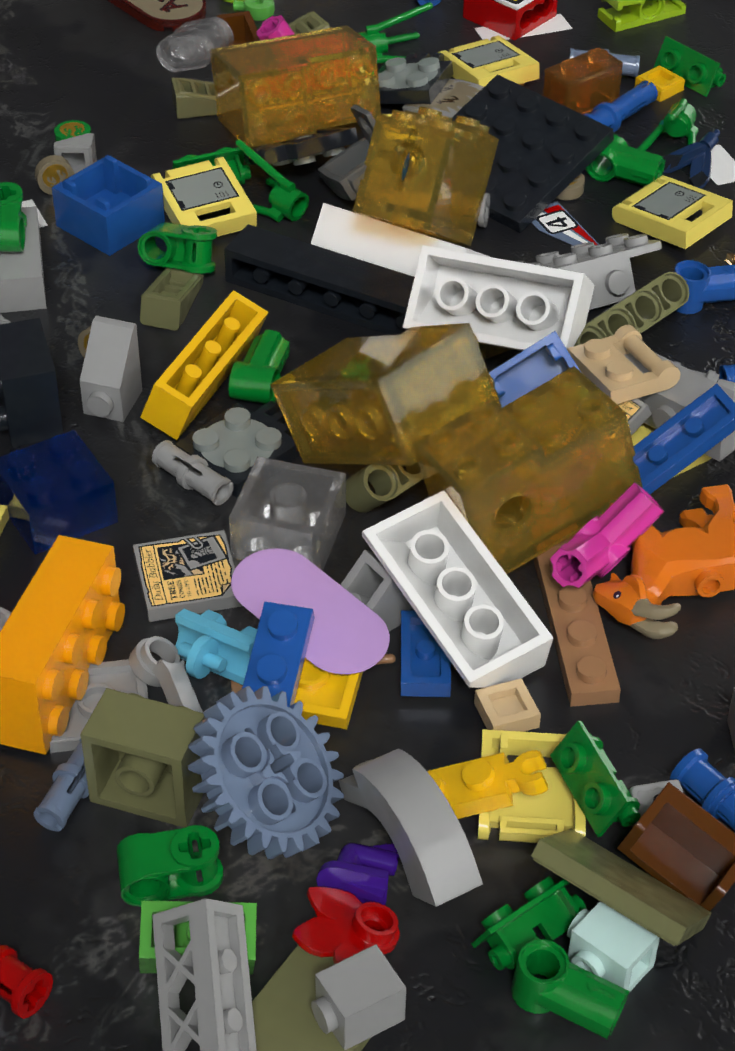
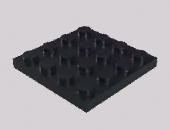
(537, 149)

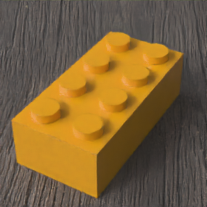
(54, 638)

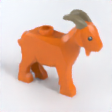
(675, 564)

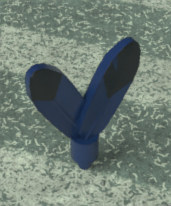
(698, 156)

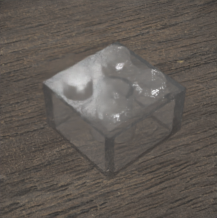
(288, 509)

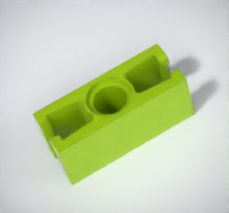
(634, 13)

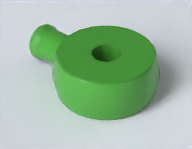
(259, 9)

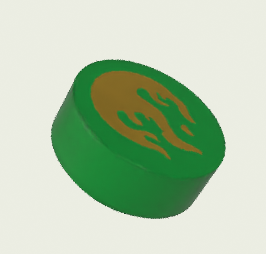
(71, 129)

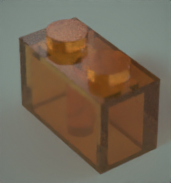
(584, 80)

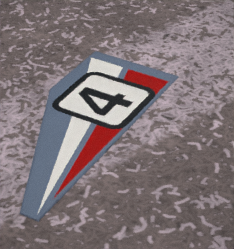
(560, 224)

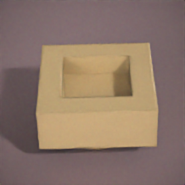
(507, 707)

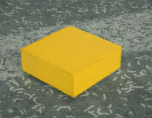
(664, 80)

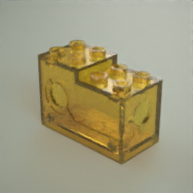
(294, 84)
(443, 178)
(383, 394)
(534, 466)

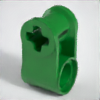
(12, 219)
(187, 247)
(165, 867)

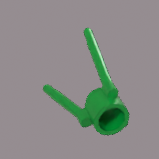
(381, 41)
(677, 123)
(284, 197)

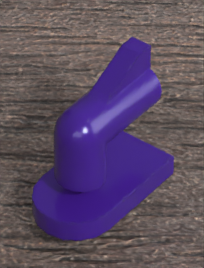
(361, 871)

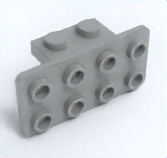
(603, 264)

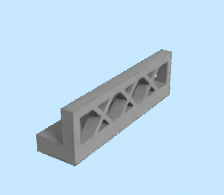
(218, 969)

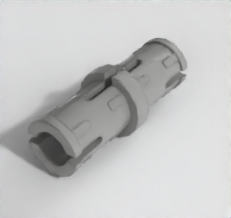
(192, 472)

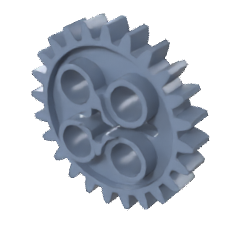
(266, 772)

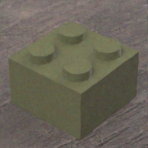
(141, 757)

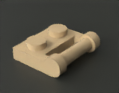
(615, 374)

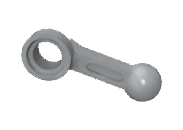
(165, 673)

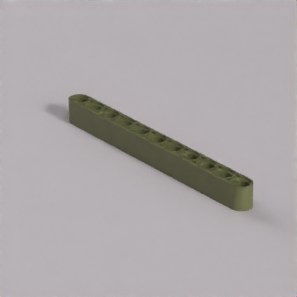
(638, 309)

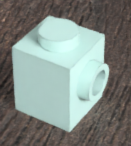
(611, 946)

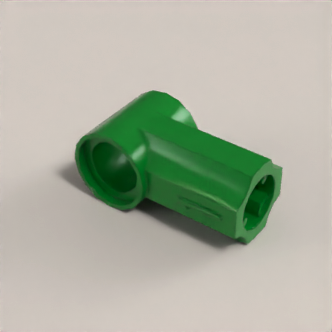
(626, 164)
(261, 367)
(567, 991)

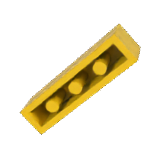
(203, 365)

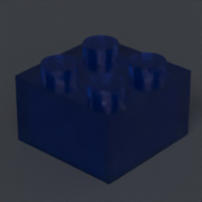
(56, 491)

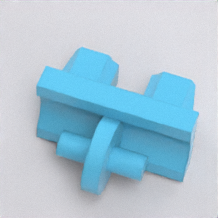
(213, 646)

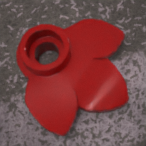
(345, 925)

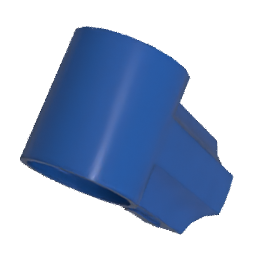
(706, 284)

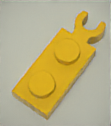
(490, 782)

